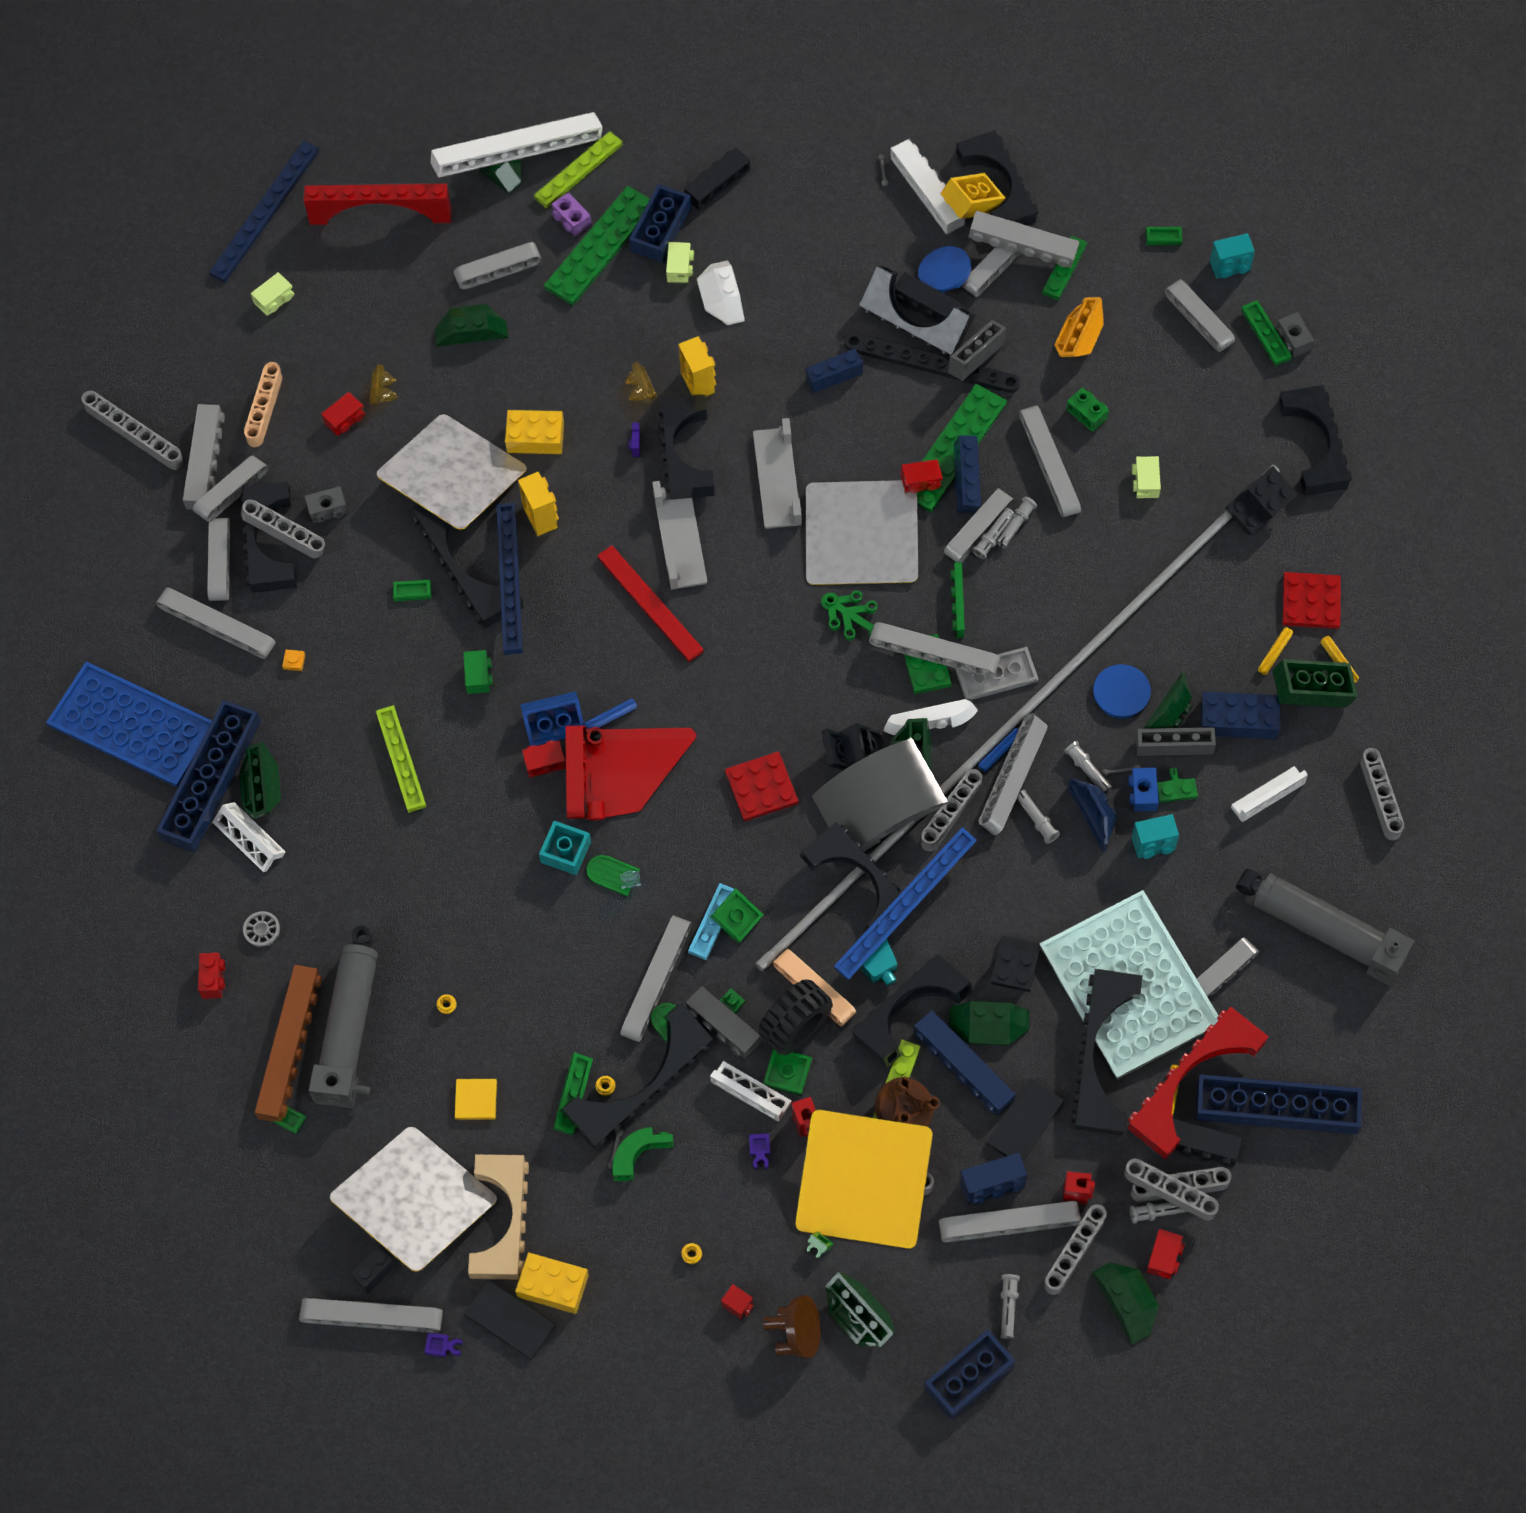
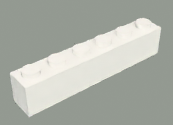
(925, 184)

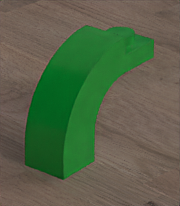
(635, 1145)

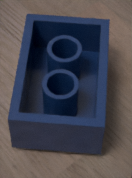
(993, 1179)

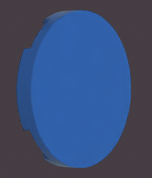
(945, 268)
(1121, 691)

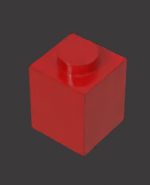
(737, 1302)

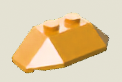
(1081, 329)

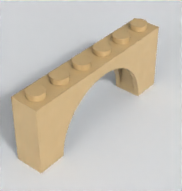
(504, 1258)

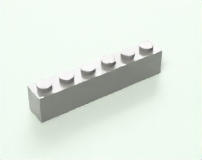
(1023, 239)
(203, 453)

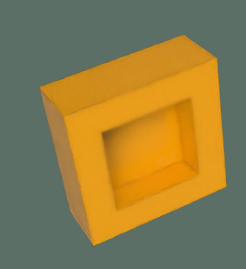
(293, 660)

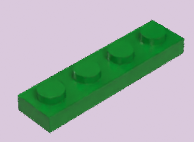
(1061, 275)
(1266, 333)
(958, 606)
(573, 1086)

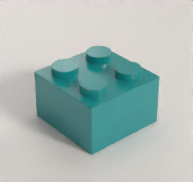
(1232, 256)
(1155, 836)
(565, 848)

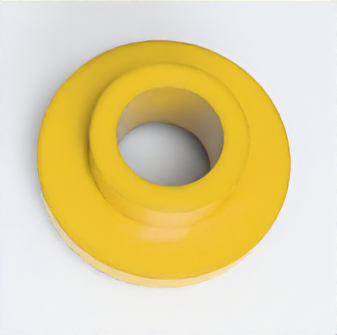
(443, 999)
(605, 1080)
(691, 1247)

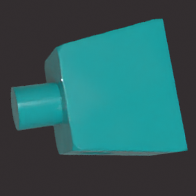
(881, 965)

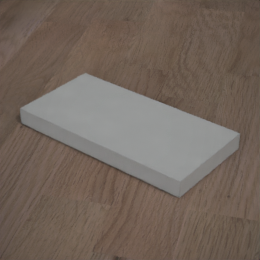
(1013, 671)

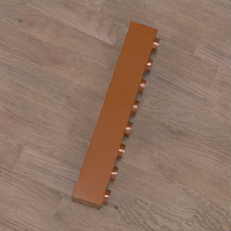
(288, 1043)

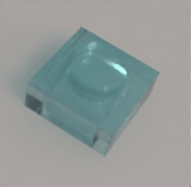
(630, 879)

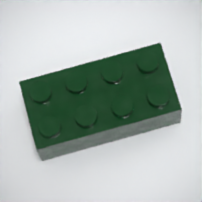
(1314, 683)

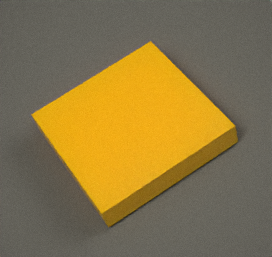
(475, 1099)

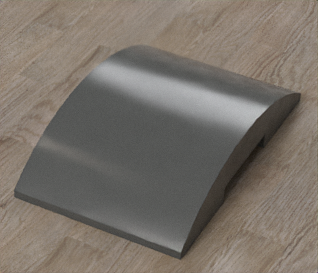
(880, 794)

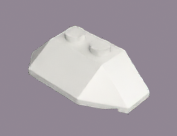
(721, 293)

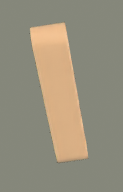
(261, 411)
(796, 970)

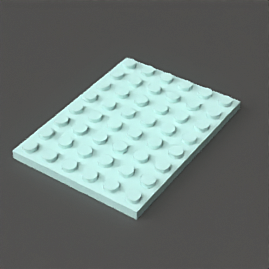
(1136, 942)

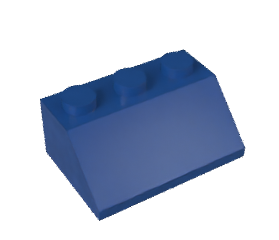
(548, 717)

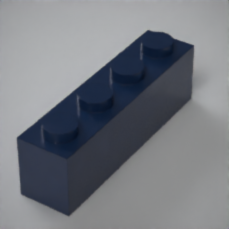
(967, 474)

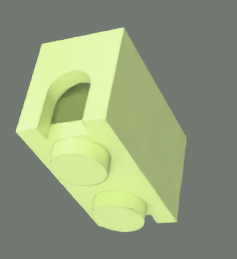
(679, 262)
(272, 294)
(1147, 477)

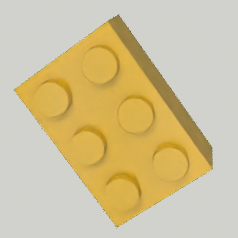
(972, 194)
(697, 367)
(534, 432)
(538, 503)
(552, 1283)

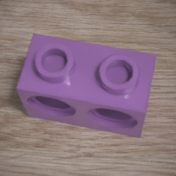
(574, 212)

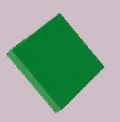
(736, 915)
(788, 1072)

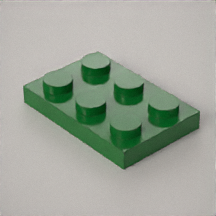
(927, 675)

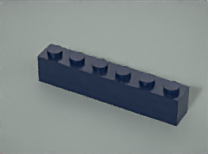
(964, 1063)

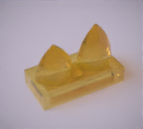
(640, 377)
(378, 392)

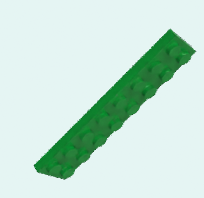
(598, 247)
(971, 419)

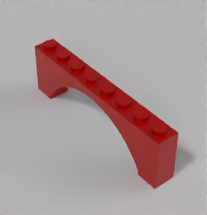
(327, 200)
(1228, 1036)

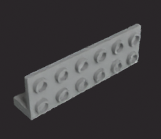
(777, 477)
(679, 539)

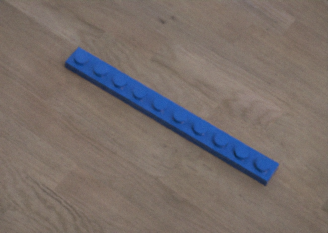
(904, 904)

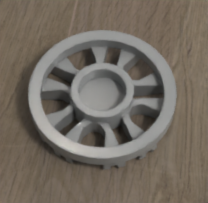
(261, 929)

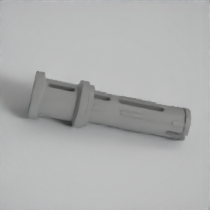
(1021, 516)
(989, 540)
(1082, 760)
(1041, 823)
(1150, 1211)
(1009, 1296)

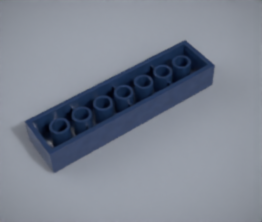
(208, 776)
(1278, 1104)

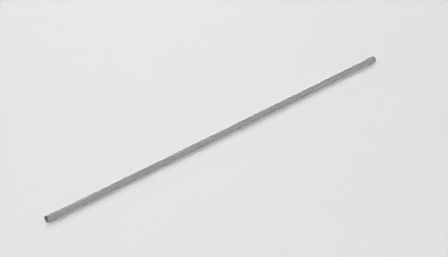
(770, 956)

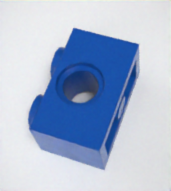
(1147, 779)

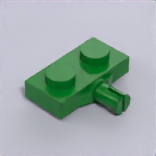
(1176, 788)

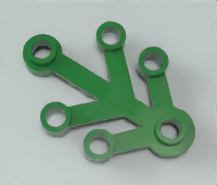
(848, 613)

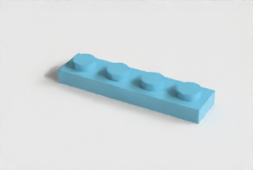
(708, 929)

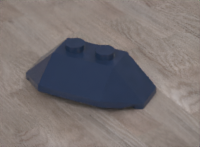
(1094, 809)

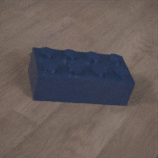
(660, 223)
(1241, 714)
(969, 1374)

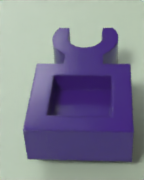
(634, 443)
(760, 1148)
(439, 1345)

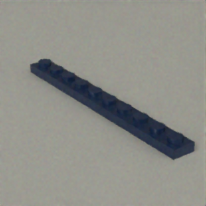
(264, 211)
(509, 579)

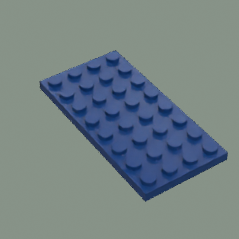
(130, 723)

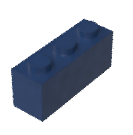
(834, 370)

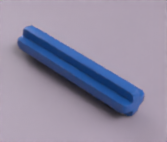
(611, 714)
(998, 751)

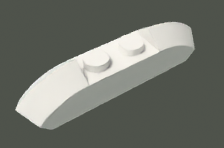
(938, 716)

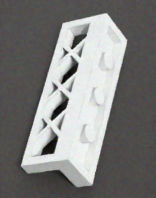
(1269, 793)
(248, 828)
(748, 1095)

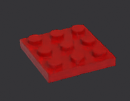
(1311, 600)
(761, 786)

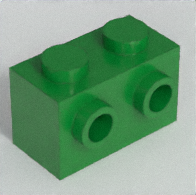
(1087, 409)
(477, 672)

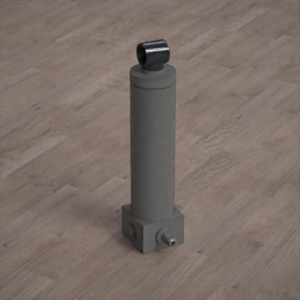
(1378, 950)
(335, 1077)

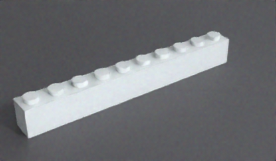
(515, 144)

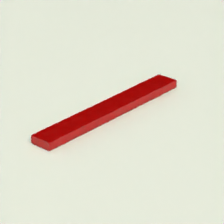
(650, 603)

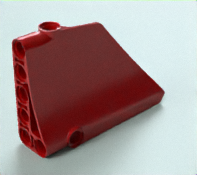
(618, 769)

